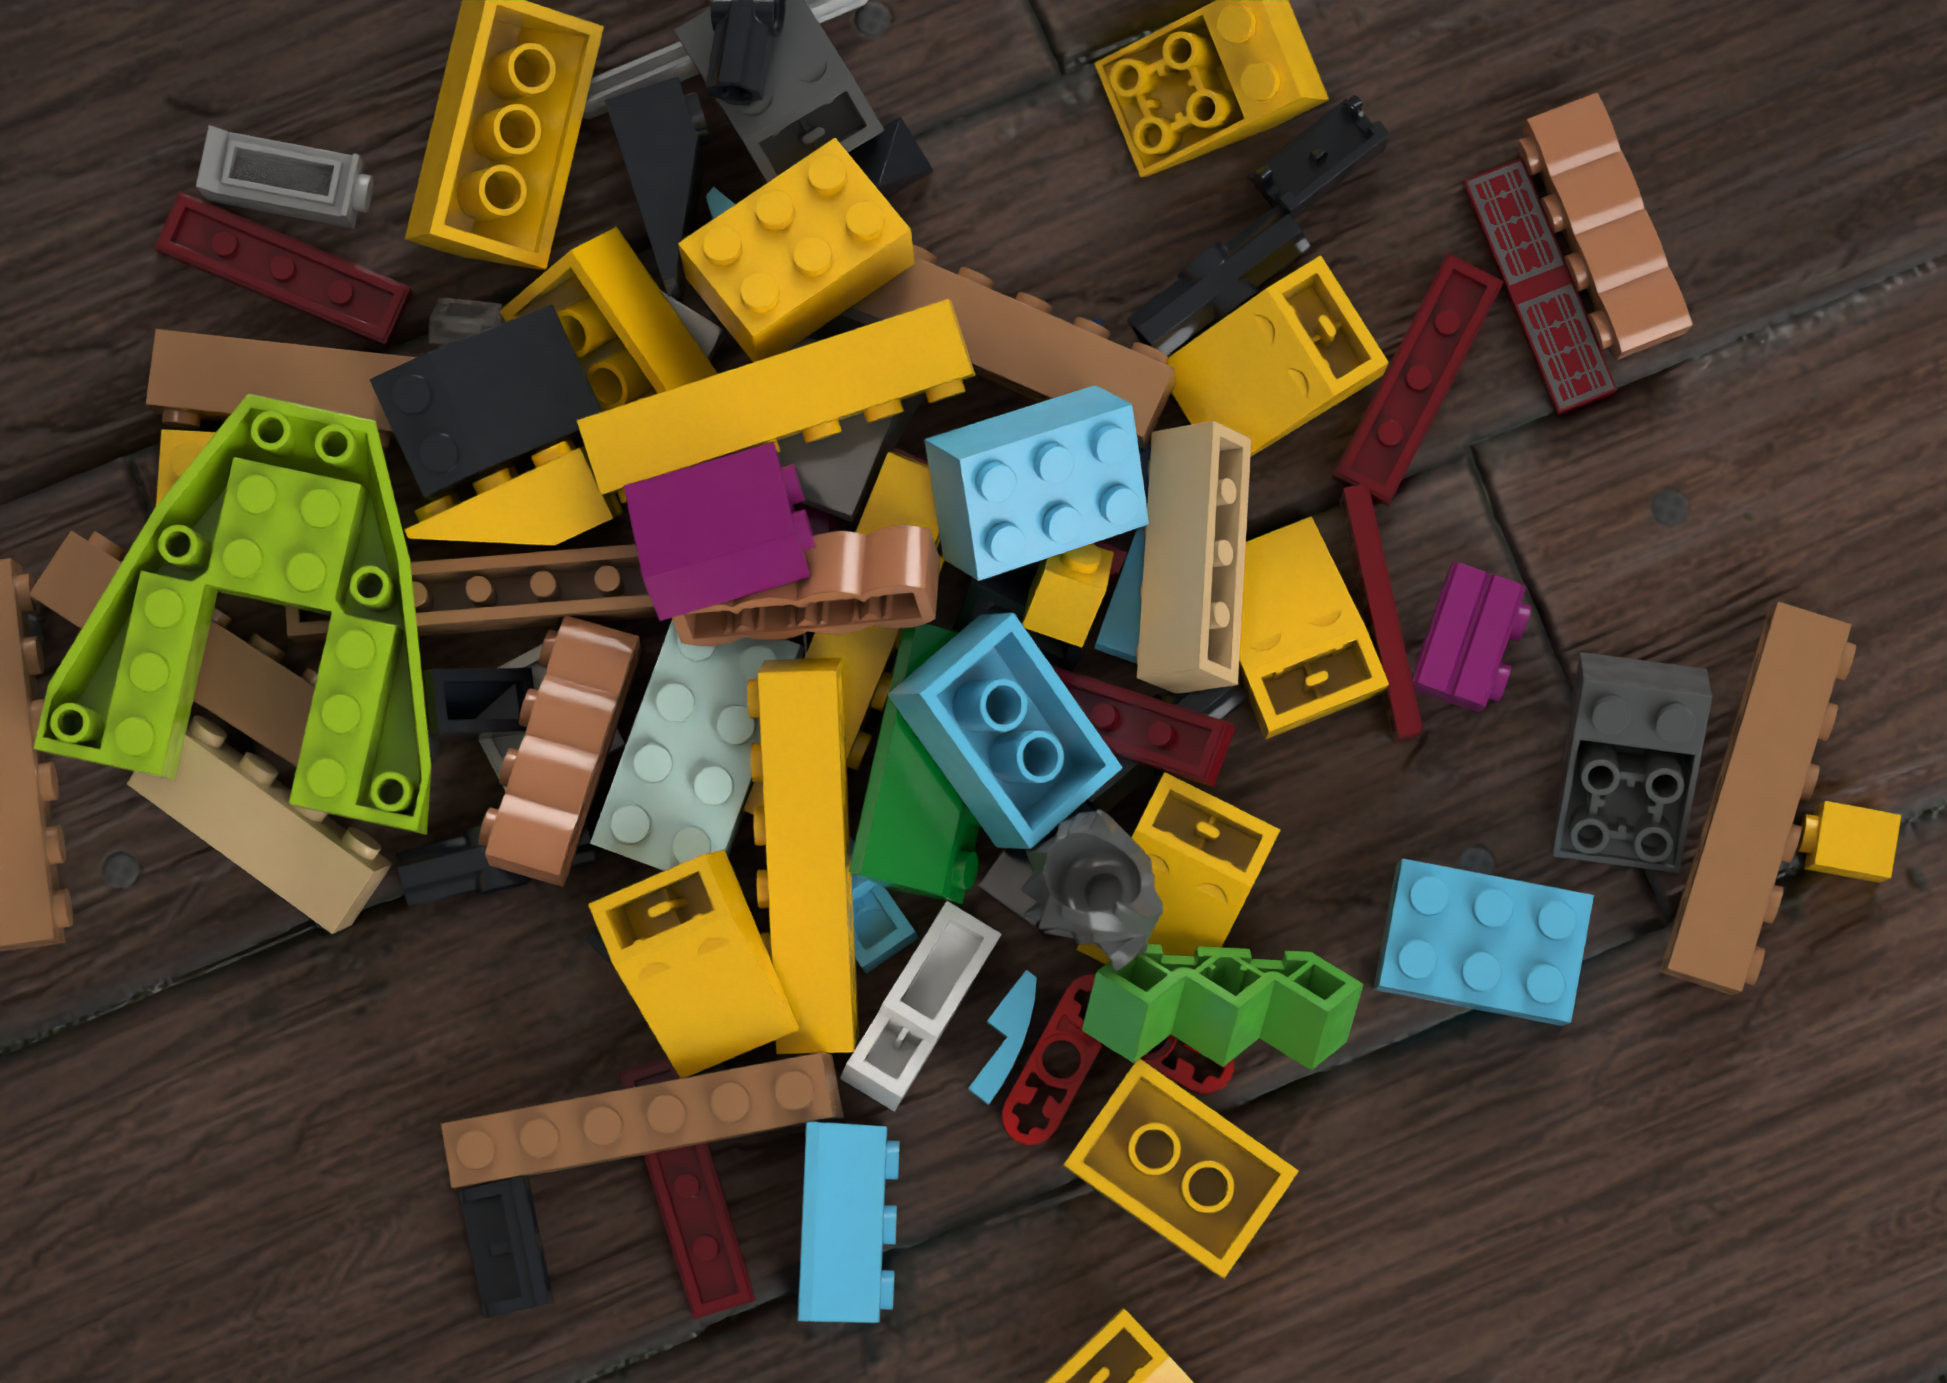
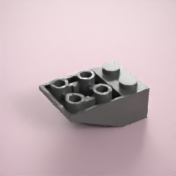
(805, 95)
(843, 467)
(1631, 761)

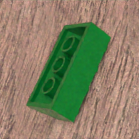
(913, 822)

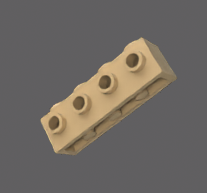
(1194, 558)
(248, 818)

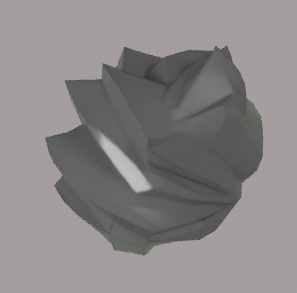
(1094, 887)

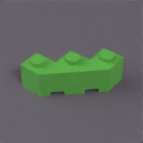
(1223, 1004)

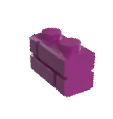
(1469, 638)

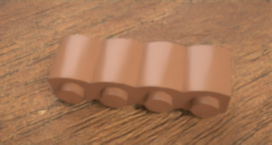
(1606, 227)
(853, 584)
(563, 750)

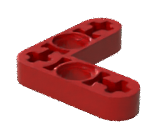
(1067, 1027)

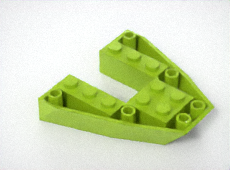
(283, 513)

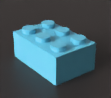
(1037, 482)
(1005, 731)
(1483, 942)

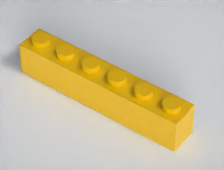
(781, 397)
(898, 498)
(806, 848)

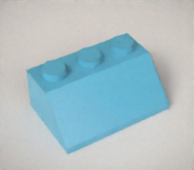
(846, 1223)

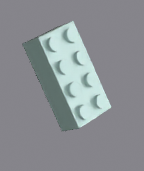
(688, 754)

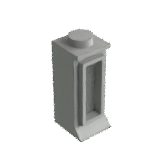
(284, 178)

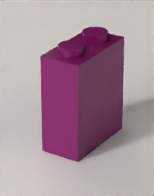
(719, 530)

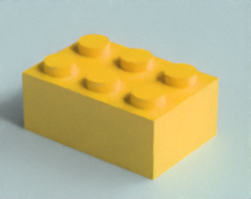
(797, 252)
(1180, 1168)

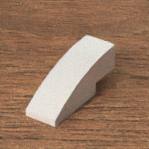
(920, 1006)

